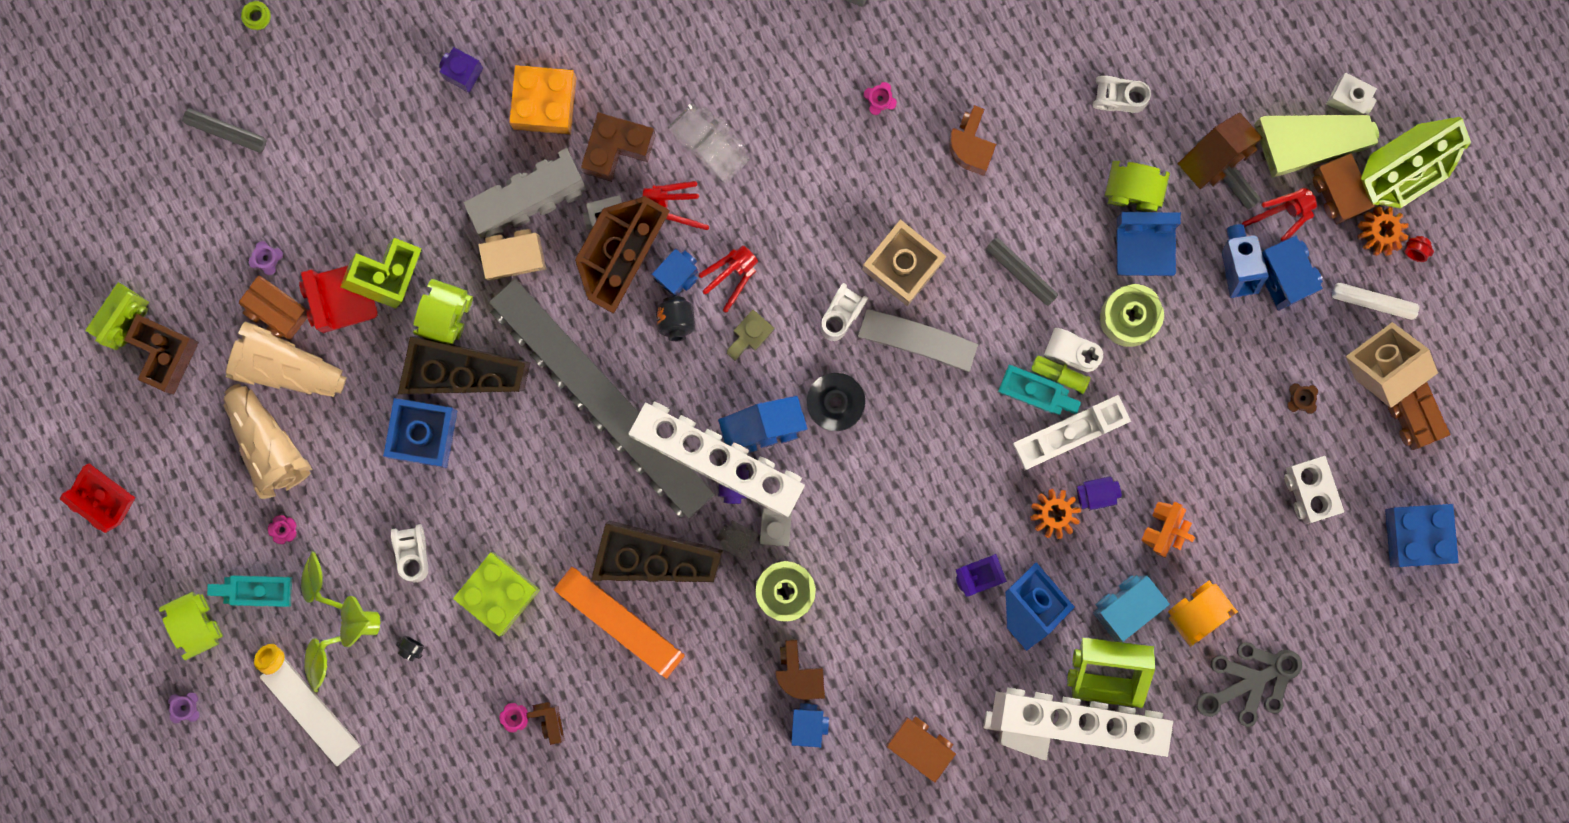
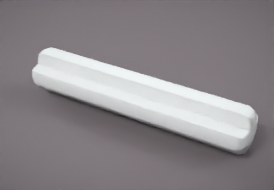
(1375, 301)

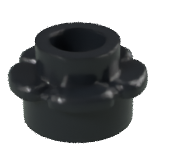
(410, 648)

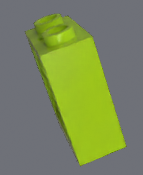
(1107, 688)

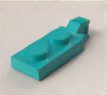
(1037, 391)
(254, 591)

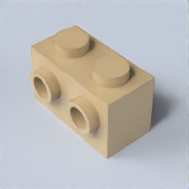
(512, 255)

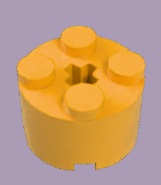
(1202, 614)

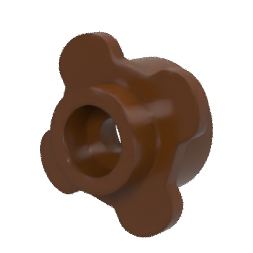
(1310, 394)

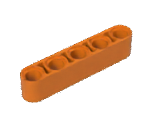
(619, 622)

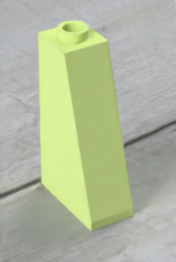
(1305, 141)

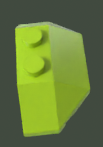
(1415, 162)

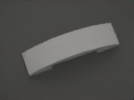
(918, 339)

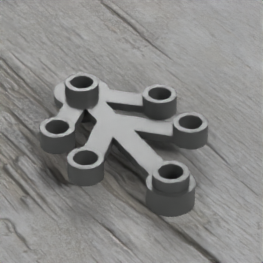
(1253, 681)

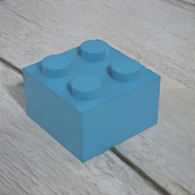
(1130, 607)

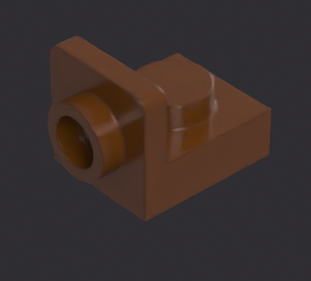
(552, 726)

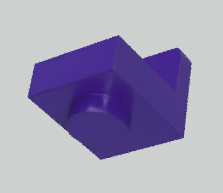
(980, 575)

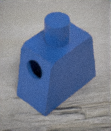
(1243, 263)

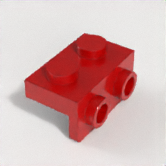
(98, 499)

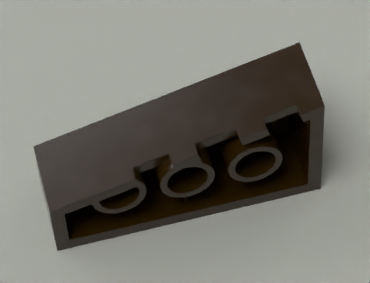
(457, 369)
(649, 556)

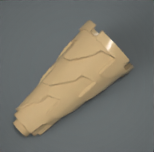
(278, 364)
(263, 445)

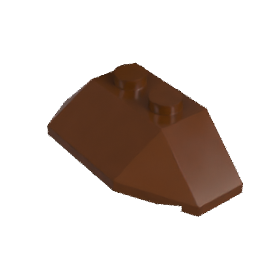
(617, 249)

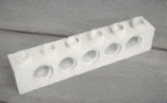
(654, 415)
(1153, 737)

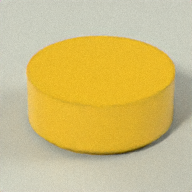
(269, 659)

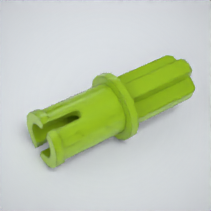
(1060, 374)

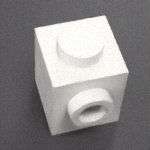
(1352, 96)

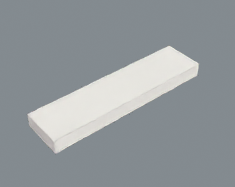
(311, 713)

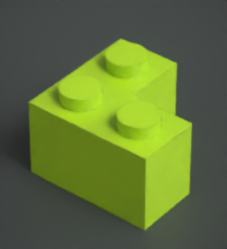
(386, 280)

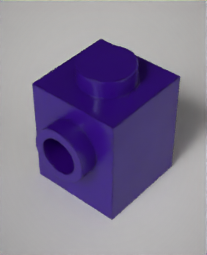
(460, 69)

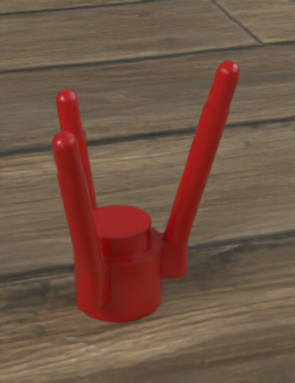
(660, 195)
(1297, 204)
(740, 262)

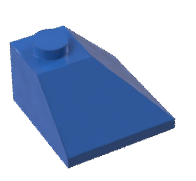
(1035, 607)

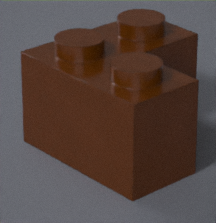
(615, 138)
(1222, 147)
(168, 353)

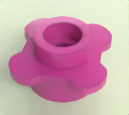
(883, 90)

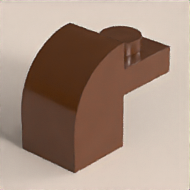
(797, 682)

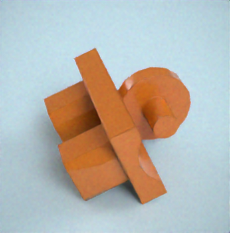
(1172, 516)

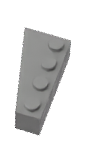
(526, 195)

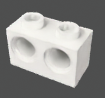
(1321, 487)

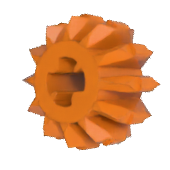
(1372, 227)
(1059, 504)

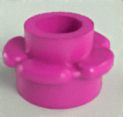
(290, 529)
(506, 717)

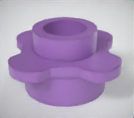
(261, 250)
(177, 713)

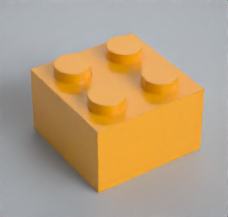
(543, 99)

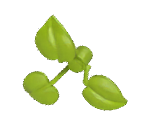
(353, 624)

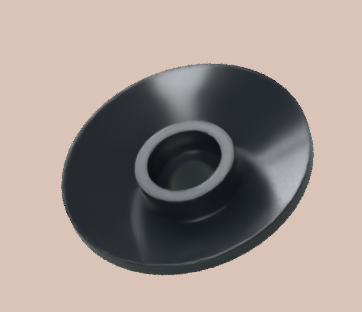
(838, 386)

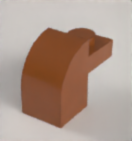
(967, 149)

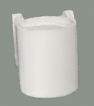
(1118, 94)
(844, 308)
(1068, 348)
(410, 551)

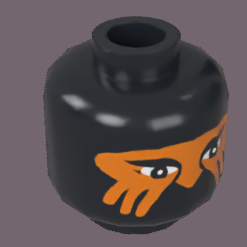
(675, 318)

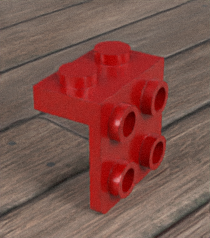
(332, 305)

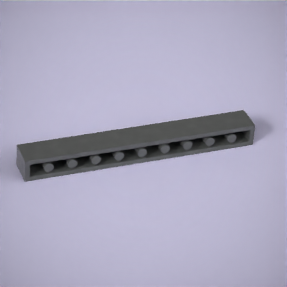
(598, 395)

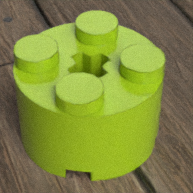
(1136, 185)
(441, 312)
(190, 625)

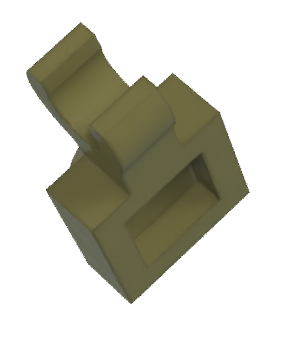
(751, 333)

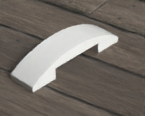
(1071, 432)

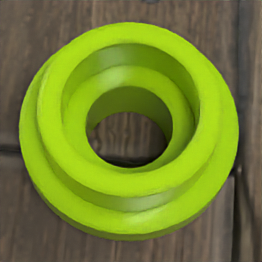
(252, 7)

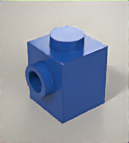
(677, 272)
(808, 726)

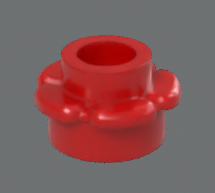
(1419, 249)

